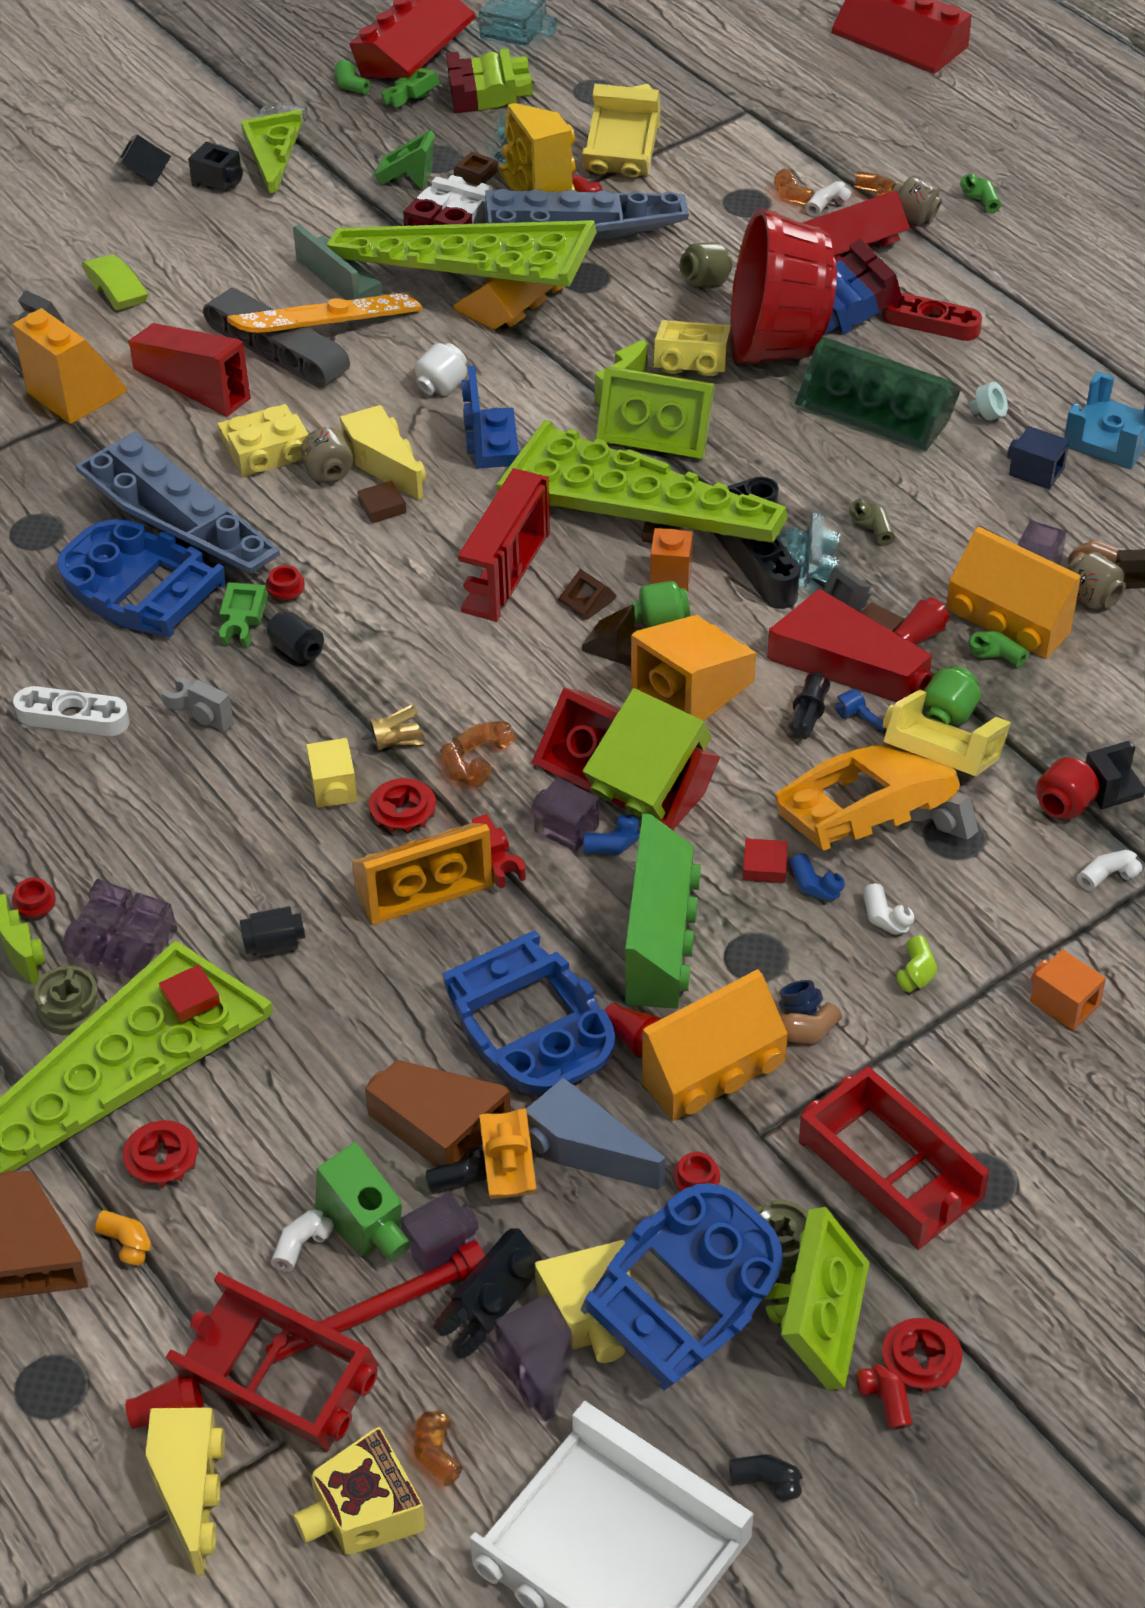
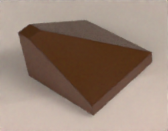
(586, 595)

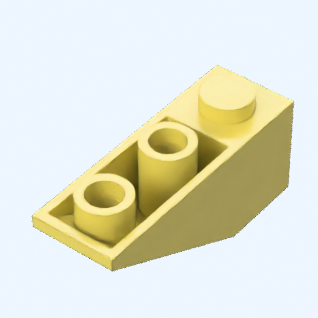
(382, 451)
(182, 1464)

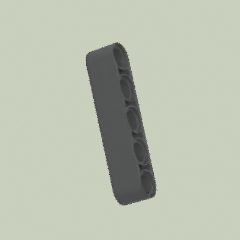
(295, 349)

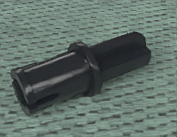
(808, 706)

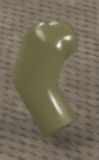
(872, 518)

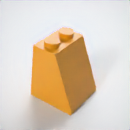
(63, 367)
(690, 665)

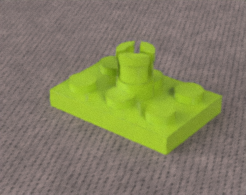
(655, 412)
(823, 1299)

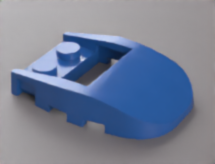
(117, 556)
(564, 1049)
(716, 1250)

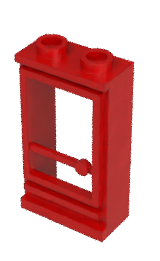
(505, 542)
(934, 1206)
(228, 1330)

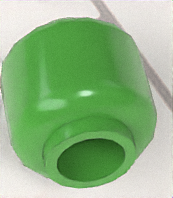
(661, 604)
(952, 695)

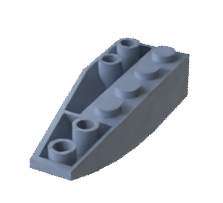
(613, 213)
(162, 494)

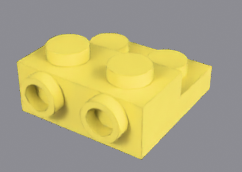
(691, 347)
(263, 439)

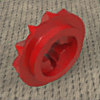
(393, 795)
(142, 1149)
(938, 1344)

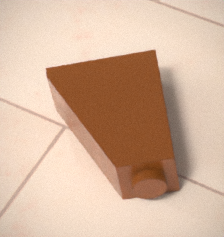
(433, 1109)
(34, 1243)

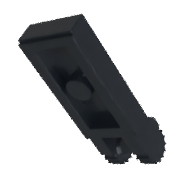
(489, 1291)

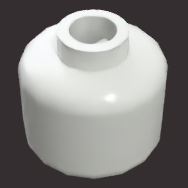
(440, 369)

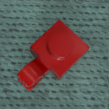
(500, 859)

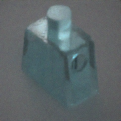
(515, 21)

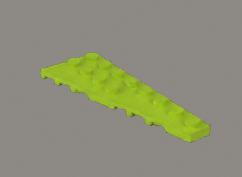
(510, 251)
(641, 488)
(120, 1055)

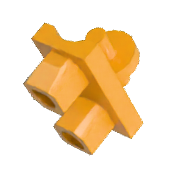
(508, 1154)

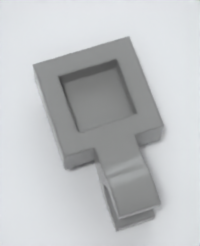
(206, 702)
(951, 817)

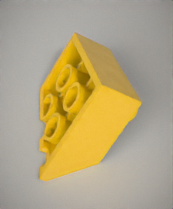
(537, 150)

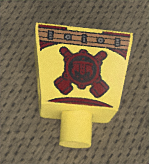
(362, 1498)

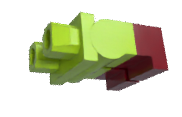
(487, 80)

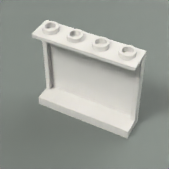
(612, 1527)

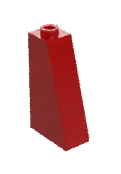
(194, 364)
(848, 649)

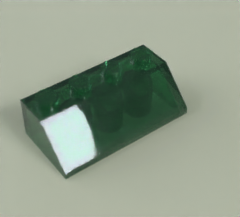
(877, 394)

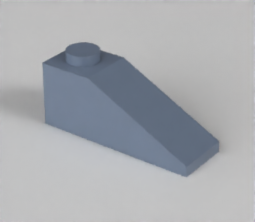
(590, 1139)

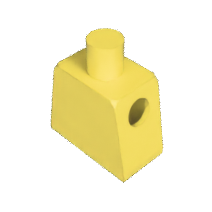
(567, 1283)

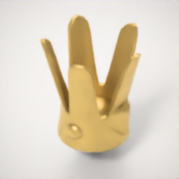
(390, 732)

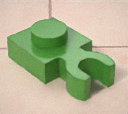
(416, 86)
(241, 607)

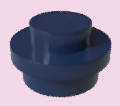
(800, 998)

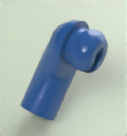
(616, 841)
(823, 888)

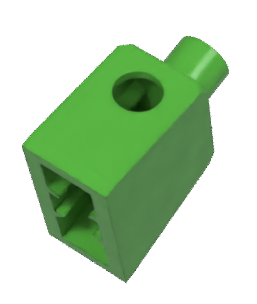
(360, 1204)

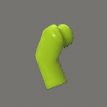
(921, 967)

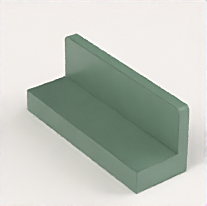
(340, 274)

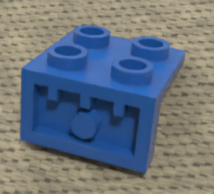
(493, 430)

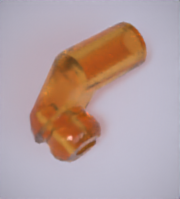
(874, 182)
(789, 189)
(483, 732)
(471, 774)
(429, 1450)

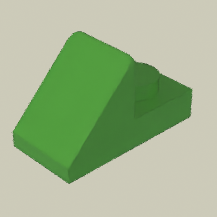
(412, 159)

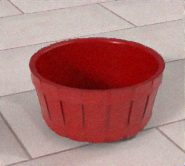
(781, 289)

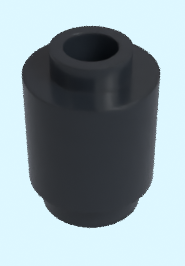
(295, 637)
(272, 931)

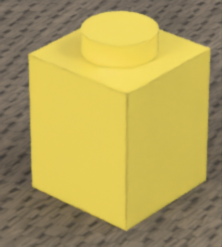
(332, 772)

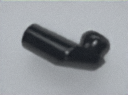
(458, 1173)
(770, 1469)

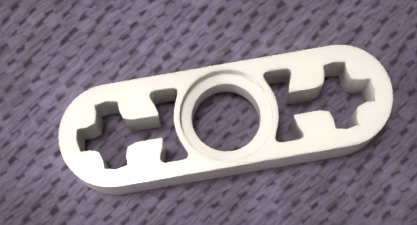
(99, 713)

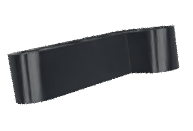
(765, 564)

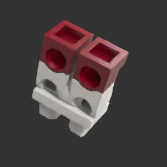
(447, 203)

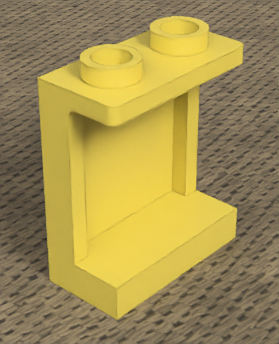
(622, 130)
(942, 742)

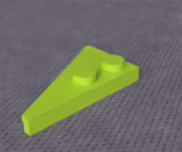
(271, 143)

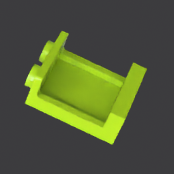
(644, 753)

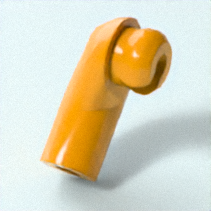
(128, 1232)

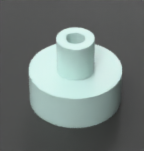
(989, 401)

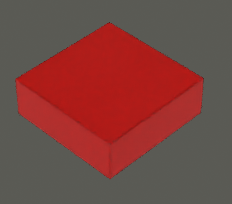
(765, 860)
(189, 993)

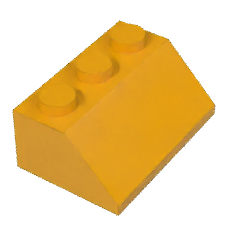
(502, 301)
(1014, 593)
(424, 872)
(713, 1046)

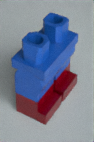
(862, 287)

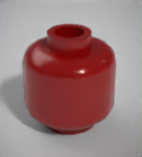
(1067, 788)

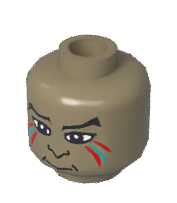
(918, 200)
(326, 452)
(1100, 580)

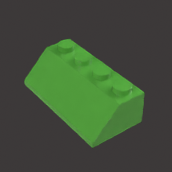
(660, 917)

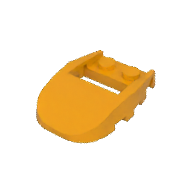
(908, 784)

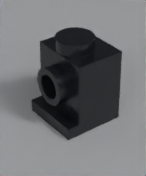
(215, 166)

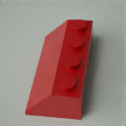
(909, 30)
(408, 36)
(871, 220)
(577, 730)

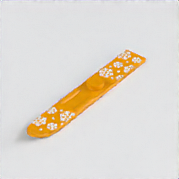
(332, 312)

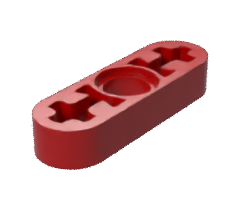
(953, 319)

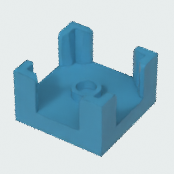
(1106, 426)

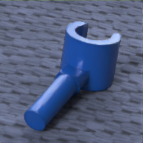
(853, 703)

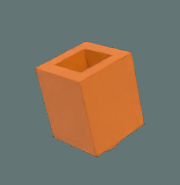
(671, 556)
(1067, 989)

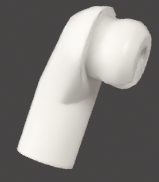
(823, 196)
(1105, 864)
(891, 920)
(293, 1236)

